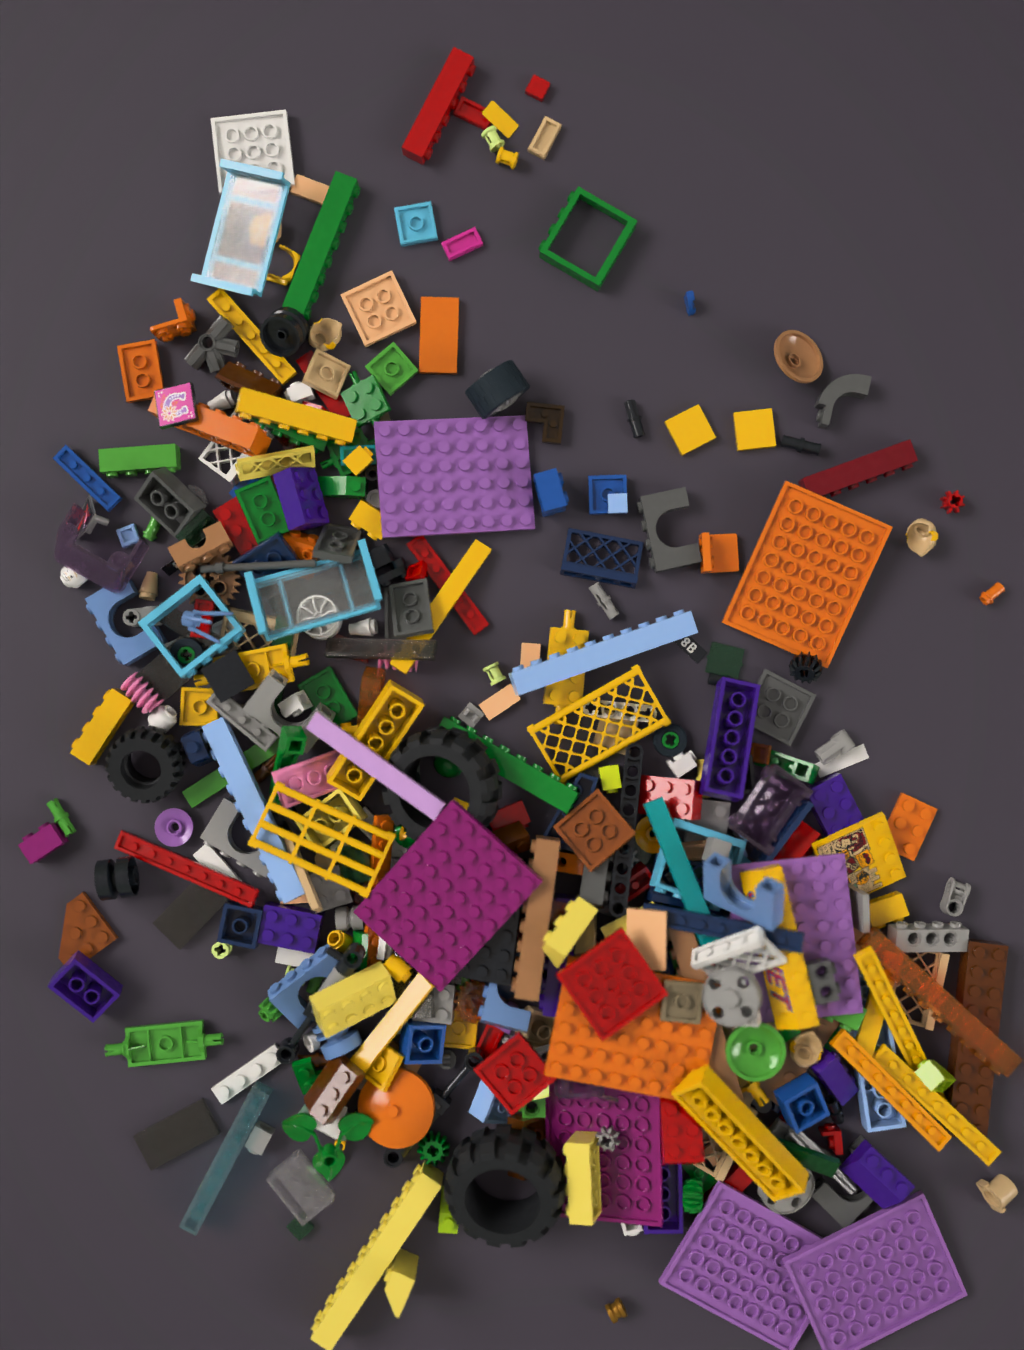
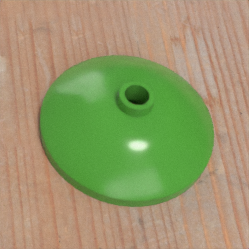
(755, 1063)

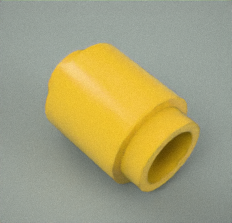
(339, 940)
(398, 968)

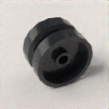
(284, 331)

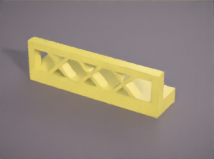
(272, 463)

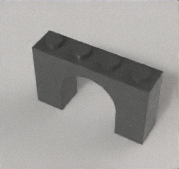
(662, 556)
(840, 1206)

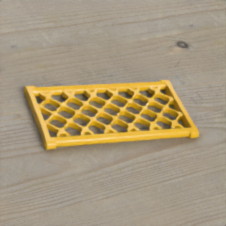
(636, 670)

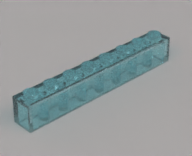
(226, 1158)

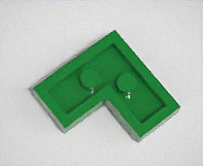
(305, 1073)

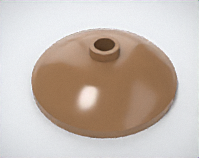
(798, 356)

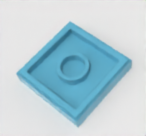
(416, 223)

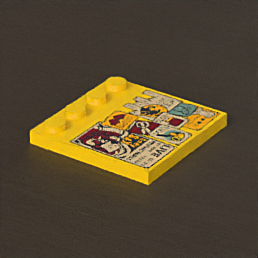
(868, 851)

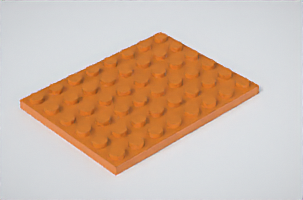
(806, 573)
(639, 1058)

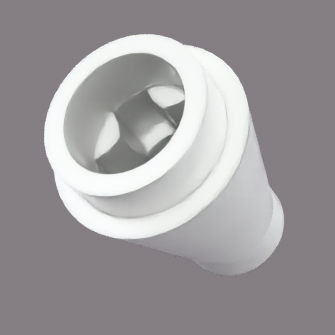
(223, 401)
(366, 627)

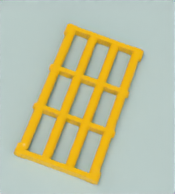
(300, 840)

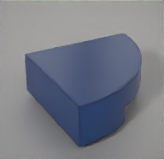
(688, 298)

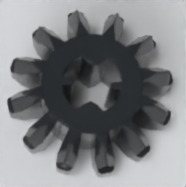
(805, 667)

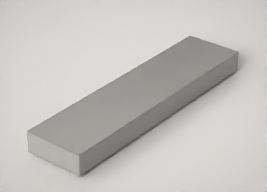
(248, 726)

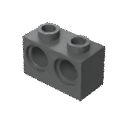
(817, 982)

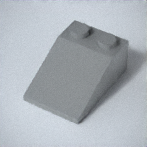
(713, 817)

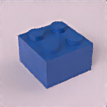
(550, 492)
(422, 1042)
(801, 1102)

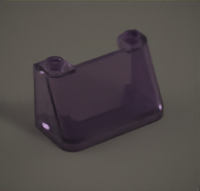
(768, 808)

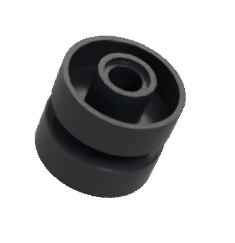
(116, 878)

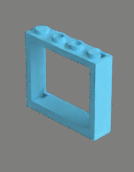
(172, 603)
(736, 856)

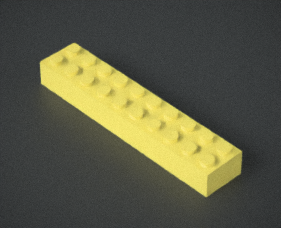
(377, 1255)

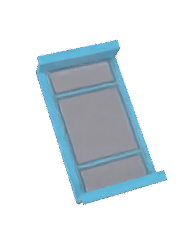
(244, 229)
(313, 595)

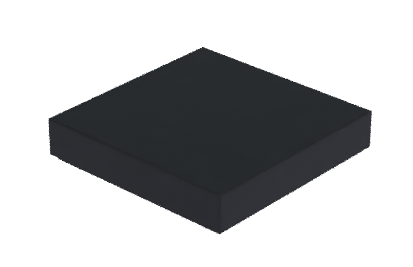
(227, 676)

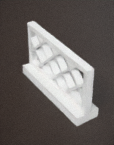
(232, 475)
(735, 947)

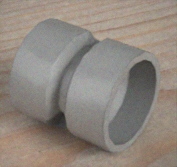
(347, 919)

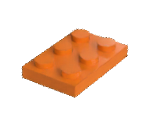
(140, 370)
(910, 824)

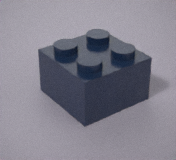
(240, 925)

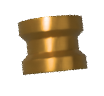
(616, 1310)

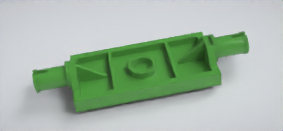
(164, 1043)

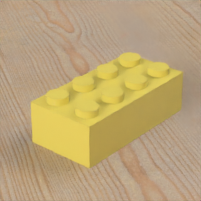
(353, 999)
(583, 1178)

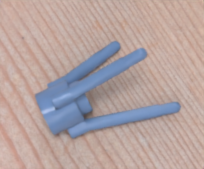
(194, 620)

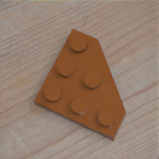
(84, 929)

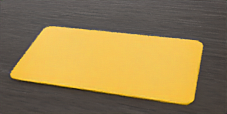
(500, 119)

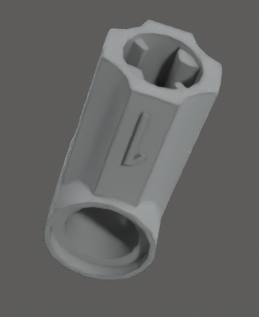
(839, 744)

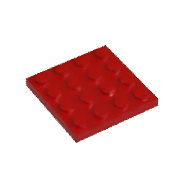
(611, 984)

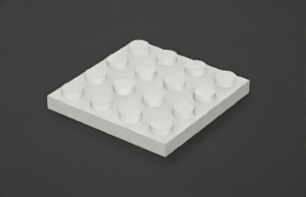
(254, 140)

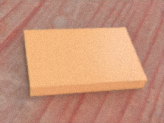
(649, 934)

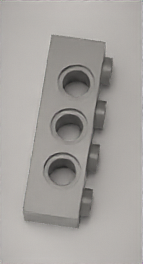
(955, 940)

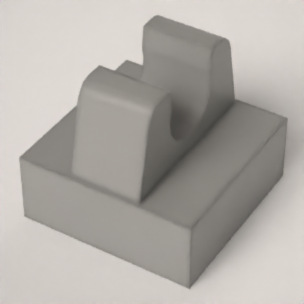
(471, 715)

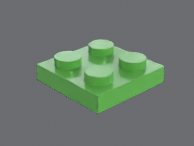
(391, 368)

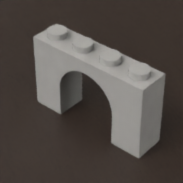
(262, 708)
(219, 835)

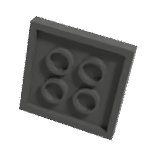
(781, 707)

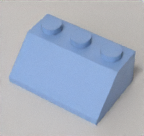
(488, 1107)

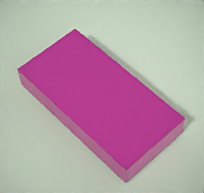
(462, 244)

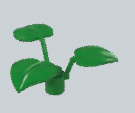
(330, 1157)

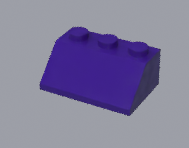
(876, 1175)

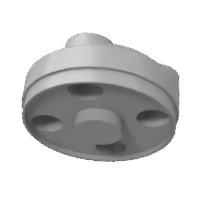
(732, 996)
(790, 1204)

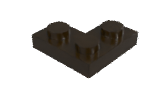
(550, 416)

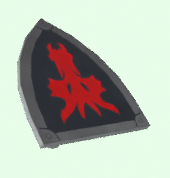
(90, 518)

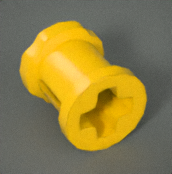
(507, 157)

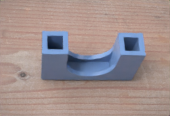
(128, 649)
(720, 890)
(285, 992)
(499, 1014)

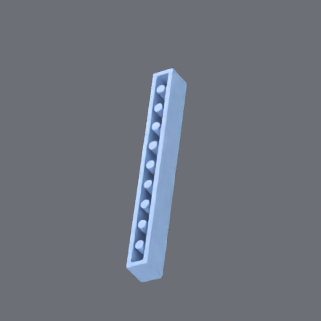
(599, 654)
(251, 804)

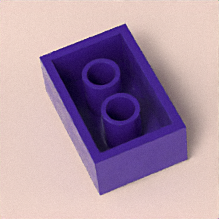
(301, 498)
(833, 804)
(290, 927)
(85, 986)

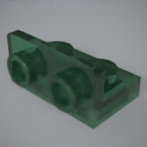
(193, 530)
(359, 856)

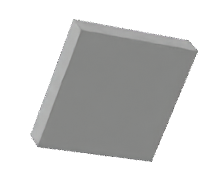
(860, 908)

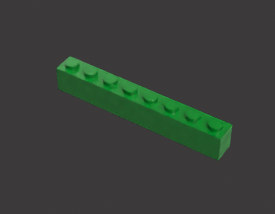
(322, 243)
(521, 773)

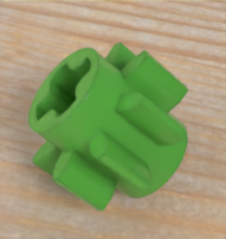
(268, 1011)

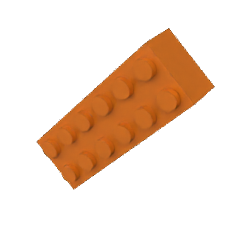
(225, 430)

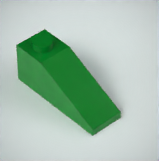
(344, 487)
(797, 768)

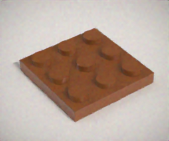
(594, 830)

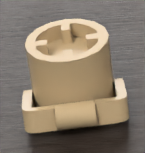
(998, 1192)

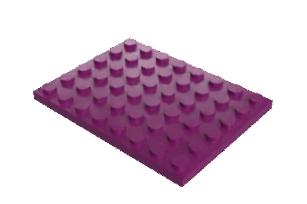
(448, 895)
(634, 1169)

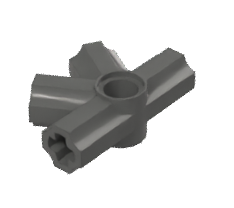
(220, 347)

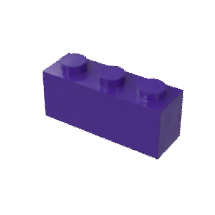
(835, 1077)

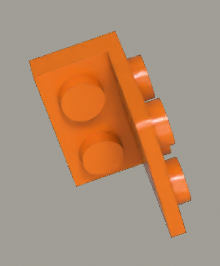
(718, 553)

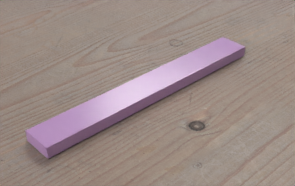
(376, 765)

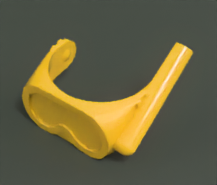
(285, 279)

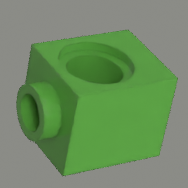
(537, 1112)

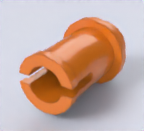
(992, 593)

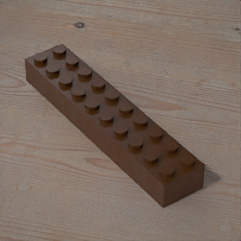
(981, 993)

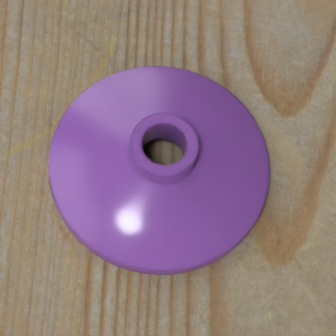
(165, 831)

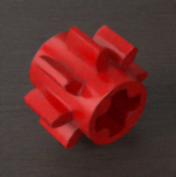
(958, 502)

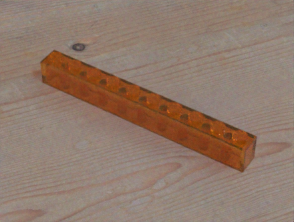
(941, 1004)

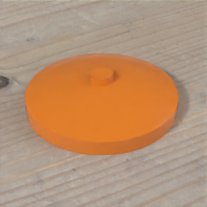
(401, 1113)

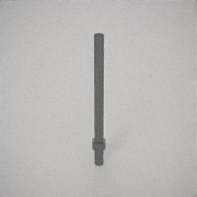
(221, 567)

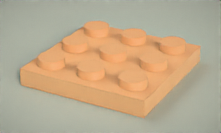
(378, 308)

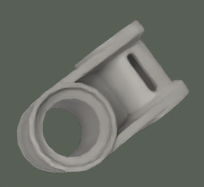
(140, 613)
(956, 896)

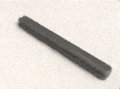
(839, 1176)

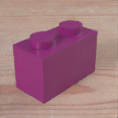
(42, 843)

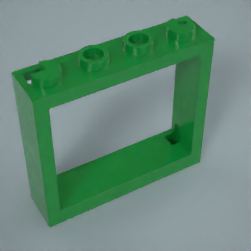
(569, 268)

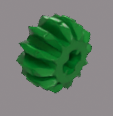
(440, 1145)
(693, 1195)

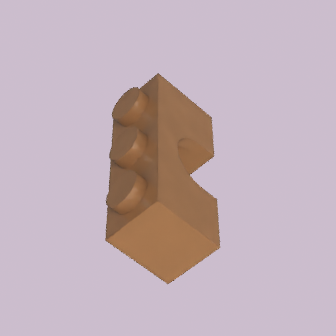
(216, 543)

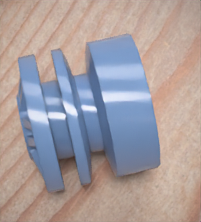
(339, 1043)

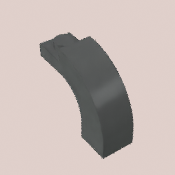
(846, 386)

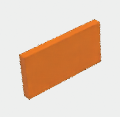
(439, 335)

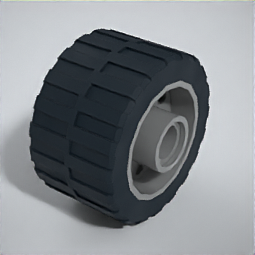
(497, 389)

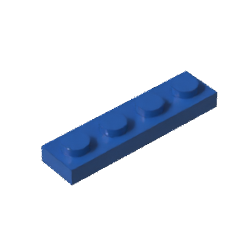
(87, 478)

